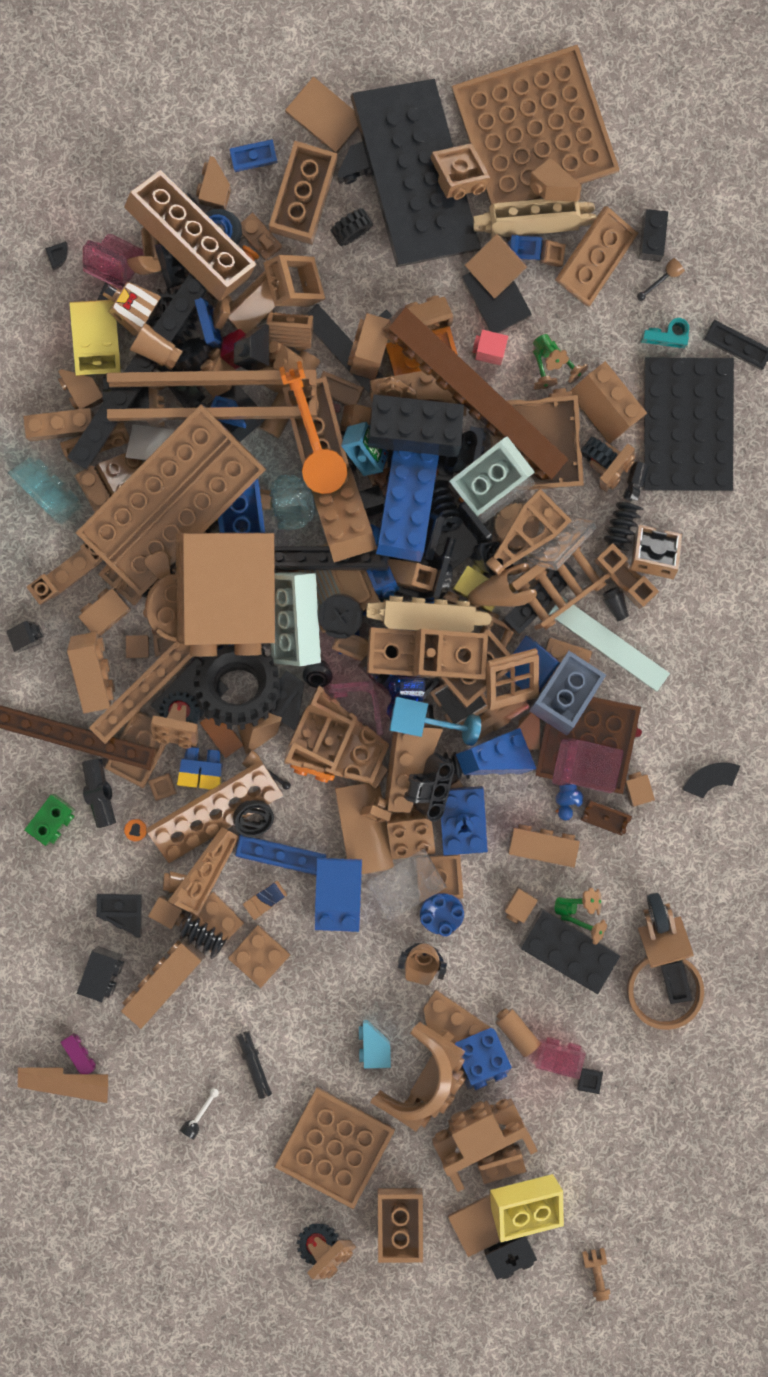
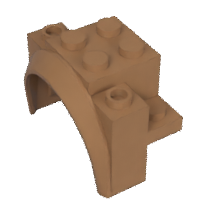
(435, 1085)
(479, 1135)

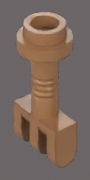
(601, 1293)

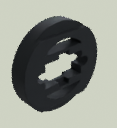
(256, 828)

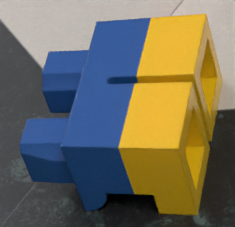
(210, 770)

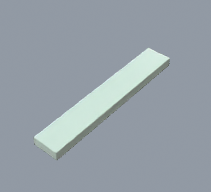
(612, 646)

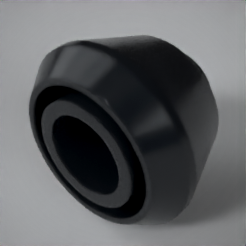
(318, 674)

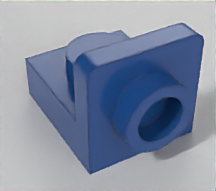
(383, 582)

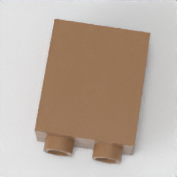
(225, 591)

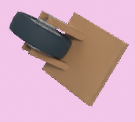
(667, 938)

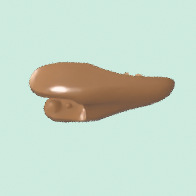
(497, 591)

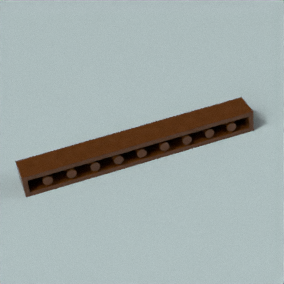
(473, 392)

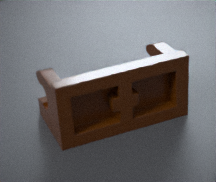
(605, 817)

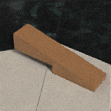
(53, 1081)

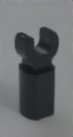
(635, 481)

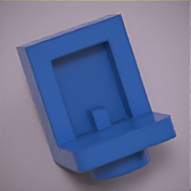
(526, 247)

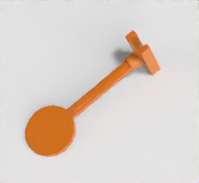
(323, 468)

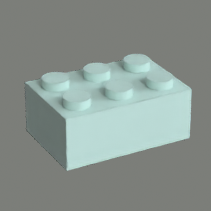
(492, 476)

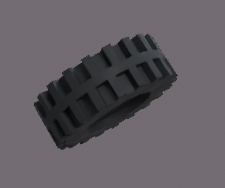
(236, 714)

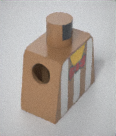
(131, 305)

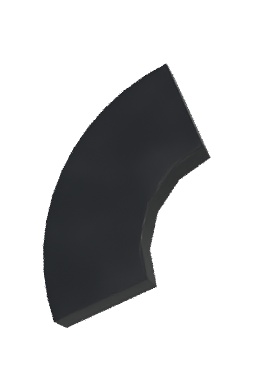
(710, 776)

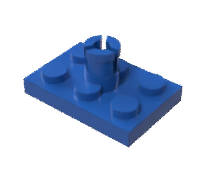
(464, 822)

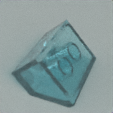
(45, 489)

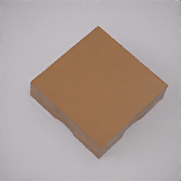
(559, 422)

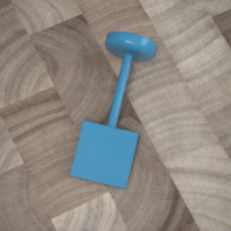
(410, 716)

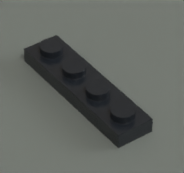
(523, 615)

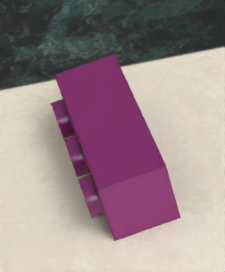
(78, 1054)

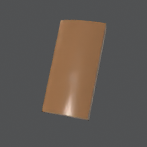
(362, 836)

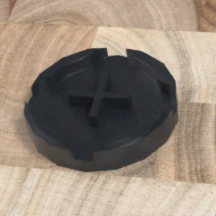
(340, 616)

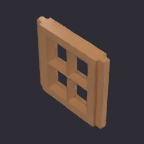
(510, 661)

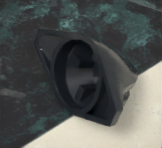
(483, 553)

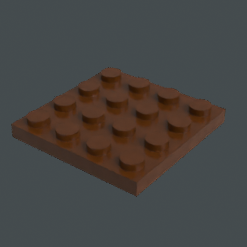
(601, 723)

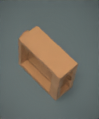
(284, 293)

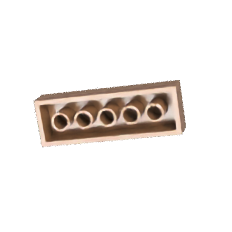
(189, 235)

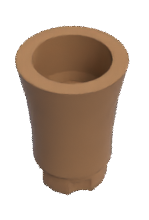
(155, 347)

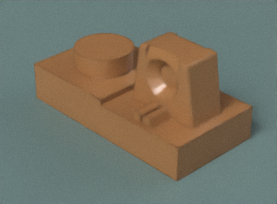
(260, 237)

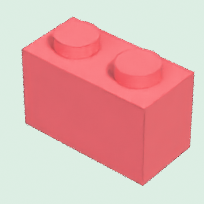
(490, 347)

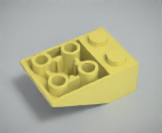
(94, 338)

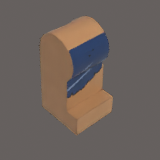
(264, 899)

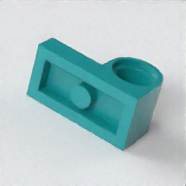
(657, 337)

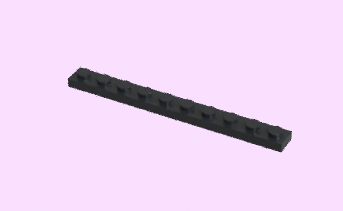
(122, 397)

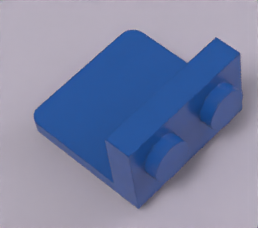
(483, 1059)

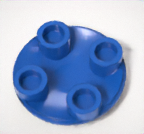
(442, 914)

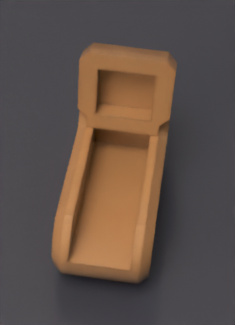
(149, 262)

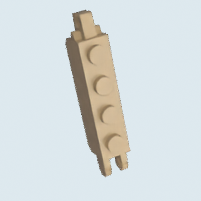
(534, 217)
(422, 615)

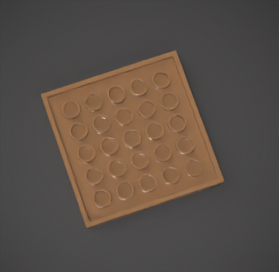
(533, 115)

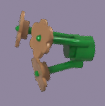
(554, 359)
(591, 901)

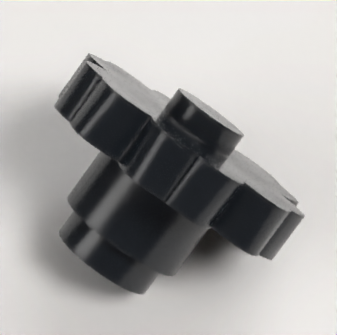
(193, 355)

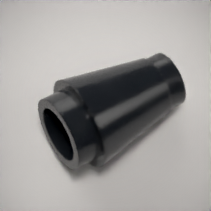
(616, 603)

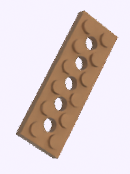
(202, 806)

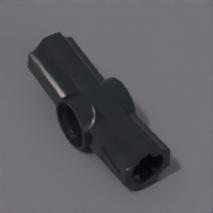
(98, 793)

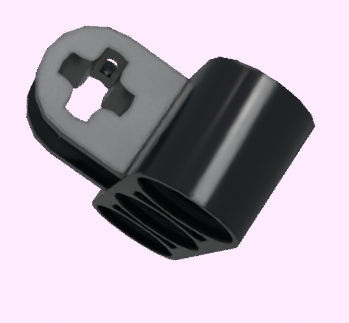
(431, 787)

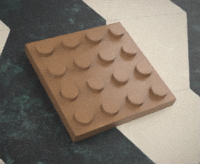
(335, 1147)

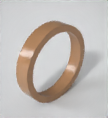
(667, 1025)

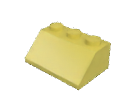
(527, 1207)

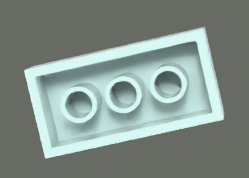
(296, 619)

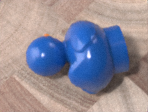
(568, 796)

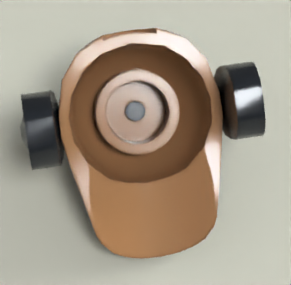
(422, 963)

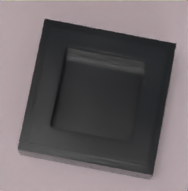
(590, 1080)

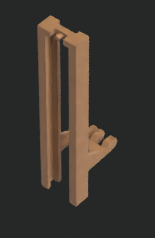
(157, 414)

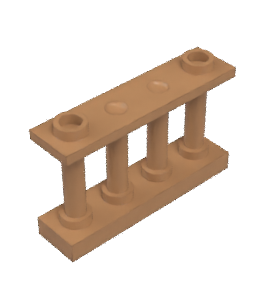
(521, 584)

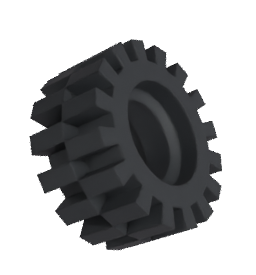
(351, 227)

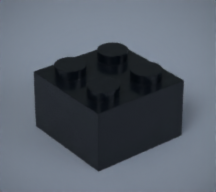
(100, 973)

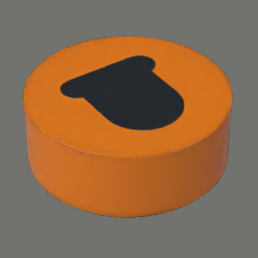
(135, 830)

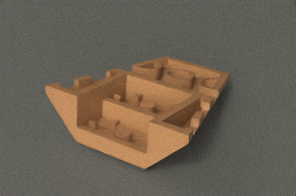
(335, 741)

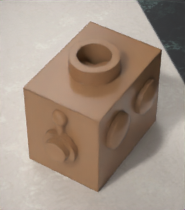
(353, 415)

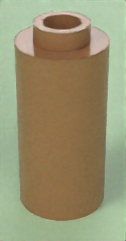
(517, 1031)

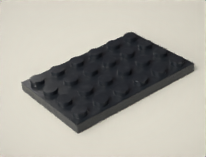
(689, 424)

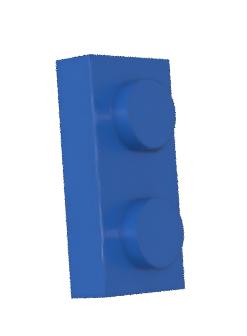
(253, 155)

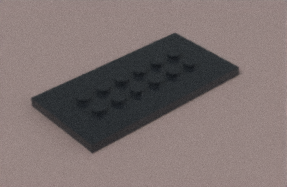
(399, 134)

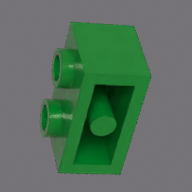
(50, 820)

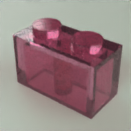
(560, 1058)

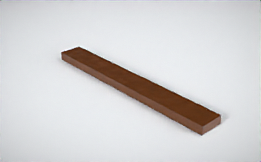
(76, 738)

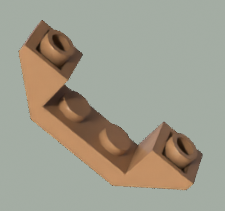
(64, 575)

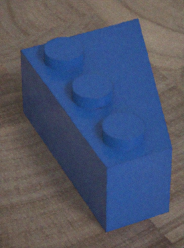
(499, 756)

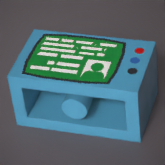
(356, 446)

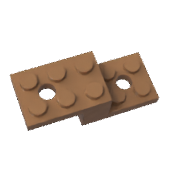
(427, 653)

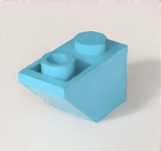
(376, 1047)

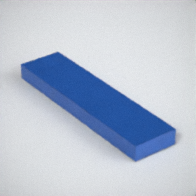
(278, 854)

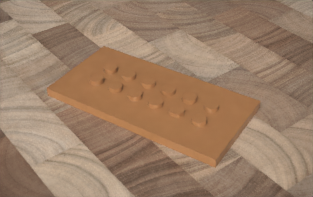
(172, 492)

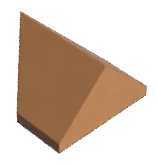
(255, 736)

